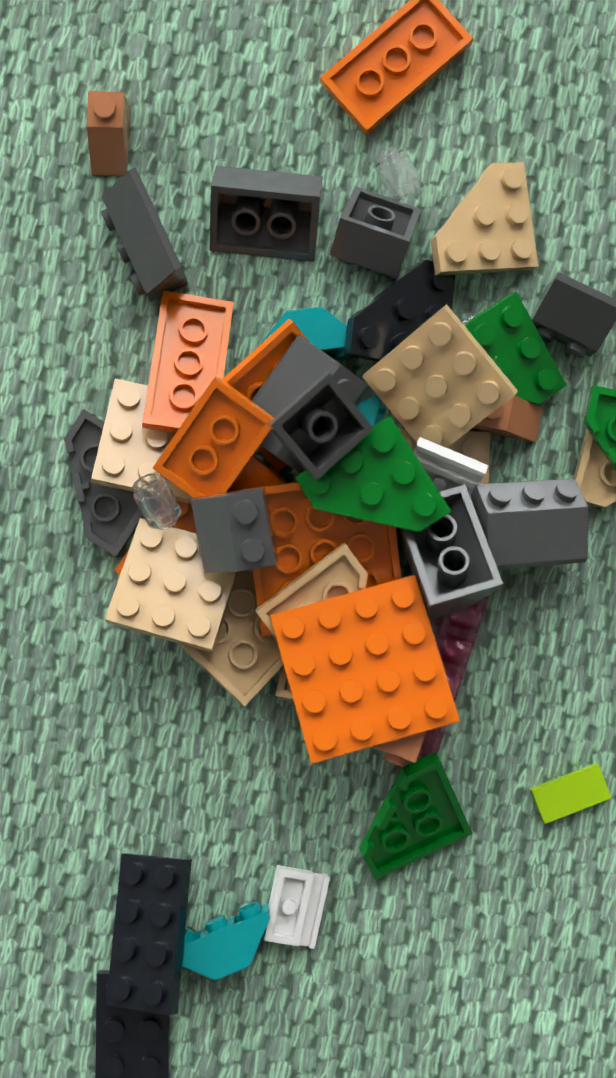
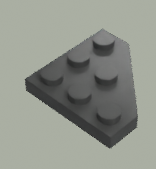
(107, 512)

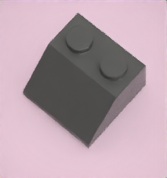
(374, 232)
(574, 315)
(320, 426)
(235, 531)

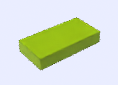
(570, 793)

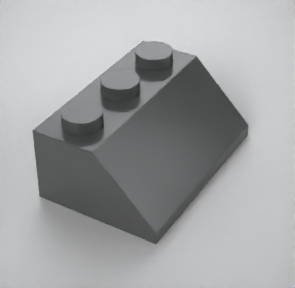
(264, 213)
(142, 237)
(291, 377)
(533, 522)
(451, 558)

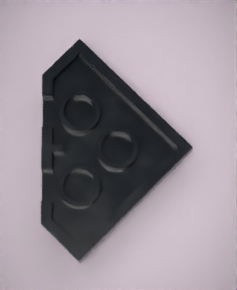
(398, 312)

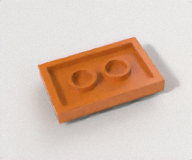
(214, 441)

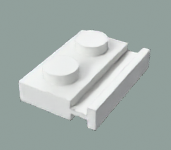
(448, 467)
(296, 906)

